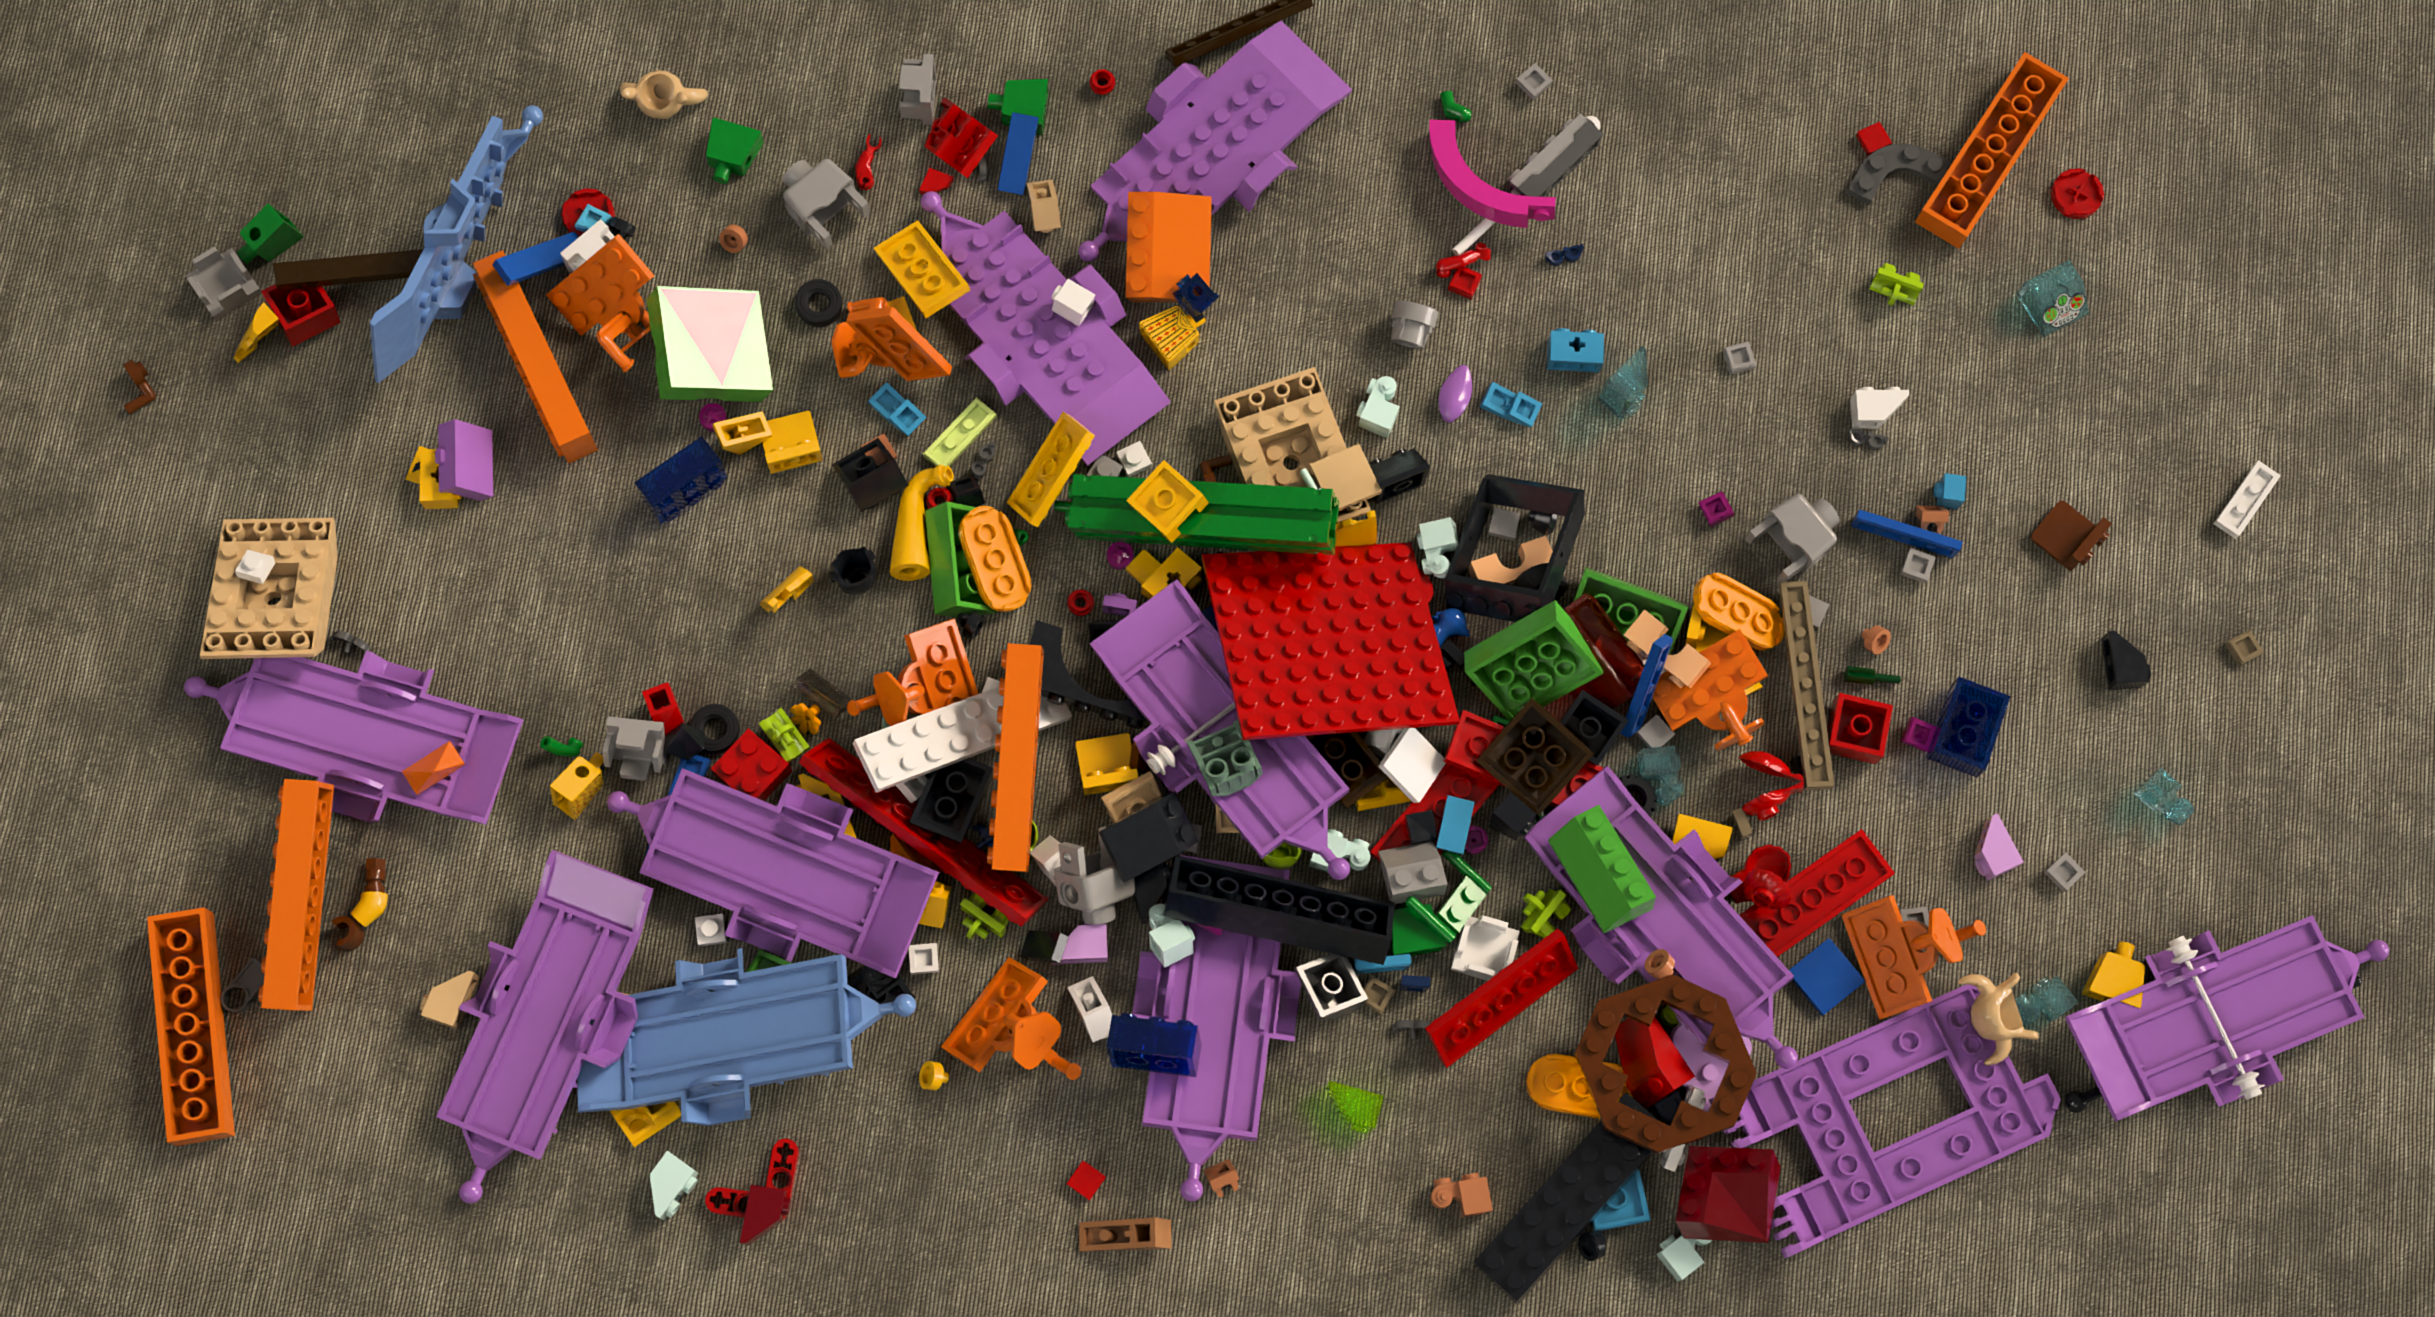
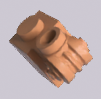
(1470, 1193)

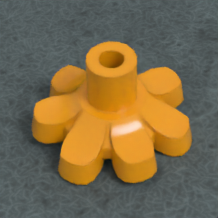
(806, 718)

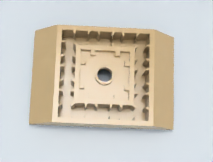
(1281, 423)
(303, 578)

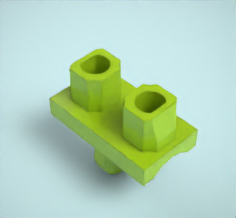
(1896, 286)
(784, 735)
(974, 908)
(1540, 909)

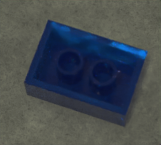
(681, 480)
(1968, 727)
(1154, 1045)

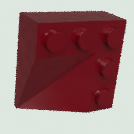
(1728, 1194)

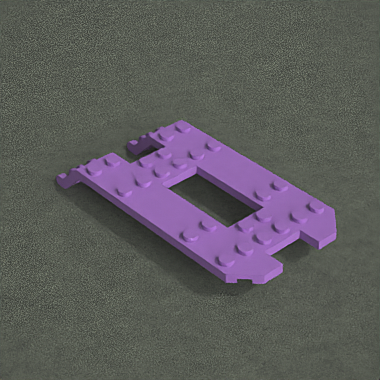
(1866, 1183)

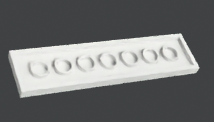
(940, 738)

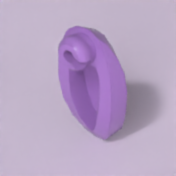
(1455, 394)

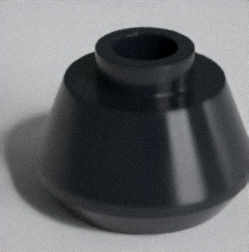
(1542, 522)

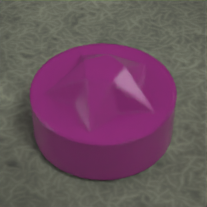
(711, 414)
(1120, 555)
(1476, 840)

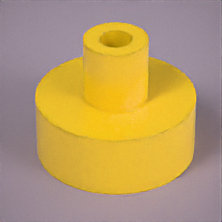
(932, 1075)

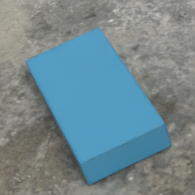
(1391, 963)

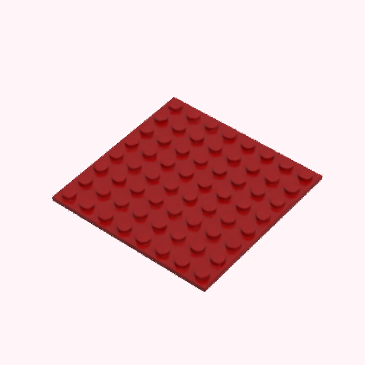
(1328, 641)

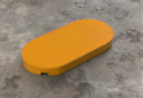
(995, 558)
(1734, 606)
(1560, 1084)

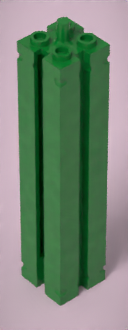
(1233, 519)

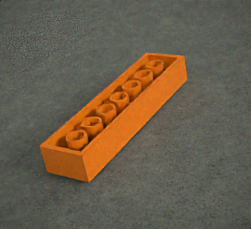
(1991, 150)
(534, 362)
(1017, 757)
(296, 895)
(190, 1027)

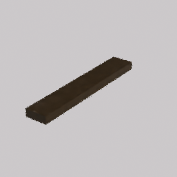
(1234, 30)
(345, 269)

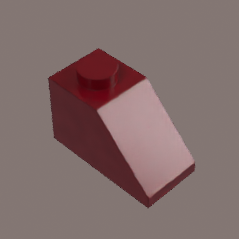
(763, 1212)

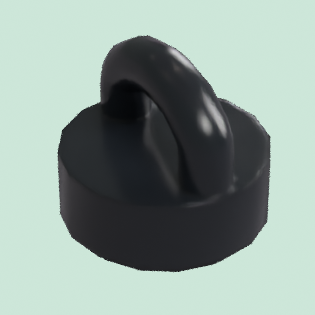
(621, 227)
(972, 626)
(1592, 1245)

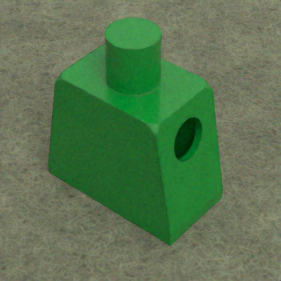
(1022, 97)
(731, 149)
(268, 235)
(1412, 934)

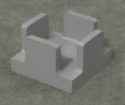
(919, 88)
(222, 281)
(637, 744)

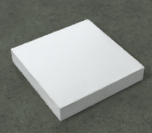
(1412, 764)

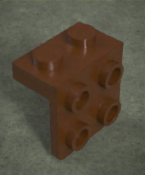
(2069, 535)

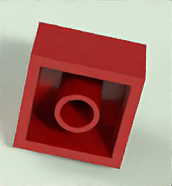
(301, 311)
(1858, 728)
(751, 767)

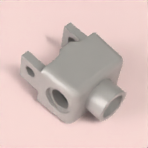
(818, 195)
(1800, 531)
(1090, 882)

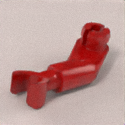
(862, 167)
(1447, 264)

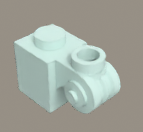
(1378, 413)
(1436, 539)
(1355, 851)
(1169, 937)
(1680, 1255)

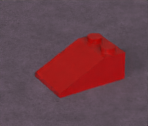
(1650, 1061)

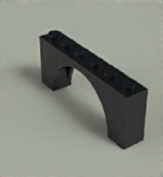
(1061, 687)

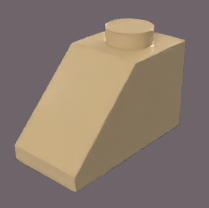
(1044, 206)
(445, 999)

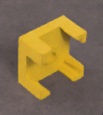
(1166, 500)

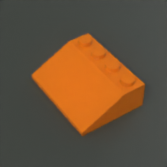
(1165, 242)

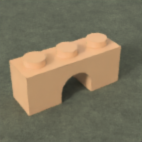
(1530, 553)
(1684, 666)

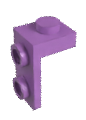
(1118, 604)

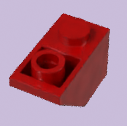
(663, 706)

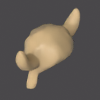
(661, 94)
(1996, 1014)

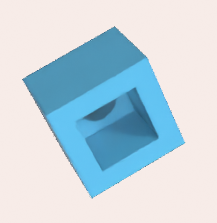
(1950, 491)

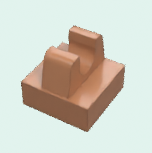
(1932, 514)
(1222, 1175)

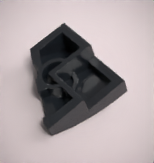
(878, 985)

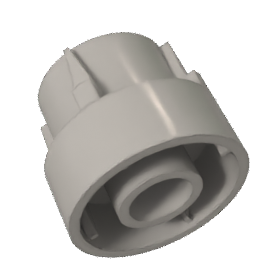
(1412, 324)

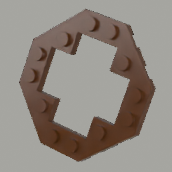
(1723, 1043)

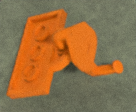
(607, 294)
(884, 339)
(937, 673)
(1718, 690)
(1892, 952)
(1008, 1022)

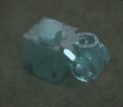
(1662, 765)
(2160, 794)
(2049, 997)

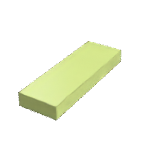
(960, 434)

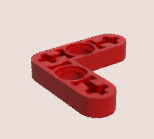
(775, 1157)

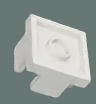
(586, 246)
(1484, 947)

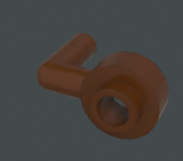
(138, 374)
(1208, 465)

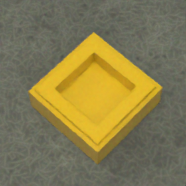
(1143, 566)

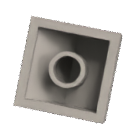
(1413, 872)

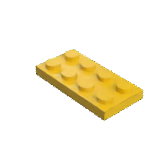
(922, 269)
(1050, 469)

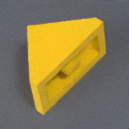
(742, 433)

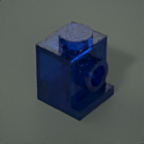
(1184, 294)

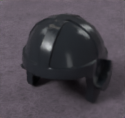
(854, 570)

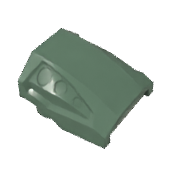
(1226, 760)

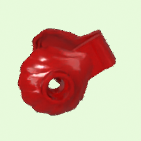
(1766, 804)
(1764, 878)

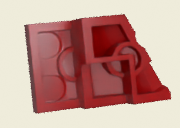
(959, 138)

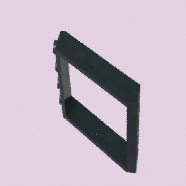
(1506, 600)

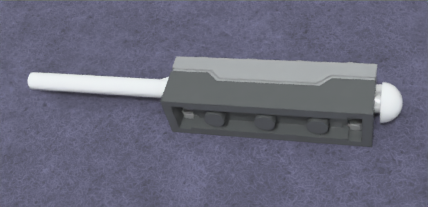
(1547, 168)

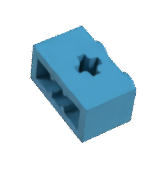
(1564, 358)

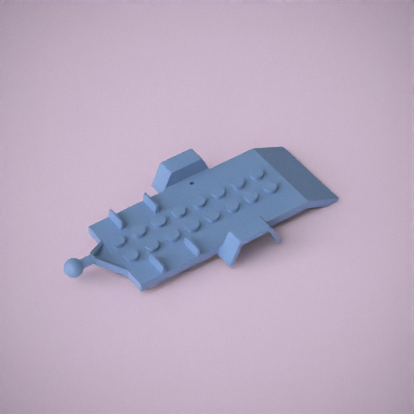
(441, 279)
(740, 1036)

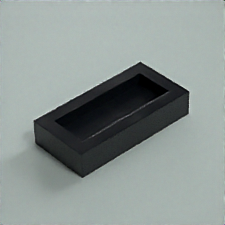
(1044, 946)

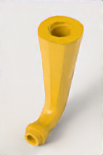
(909, 549)

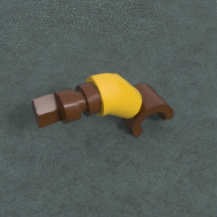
(369, 907)

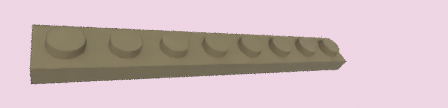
(1806, 686)

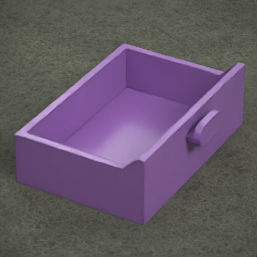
(465, 460)

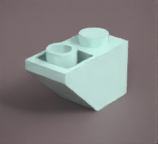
(669, 1182)

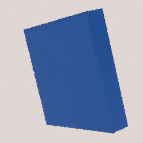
(1826, 977)

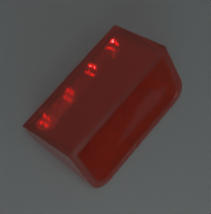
(1619, 662)

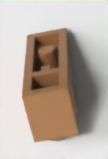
(1125, 1235)

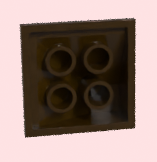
(1535, 756)

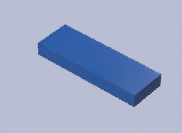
(1018, 153)

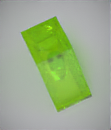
(1356, 1106)

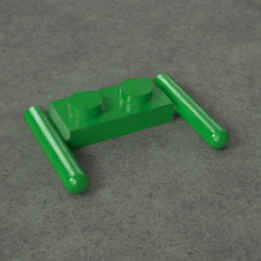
(1459, 904)

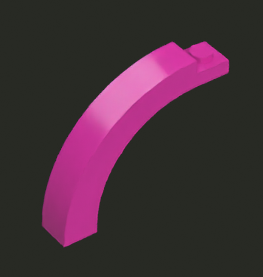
(1477, 194)

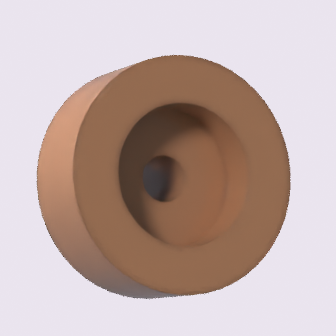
(733, 238)
(1876, 639)
(1659, 964)

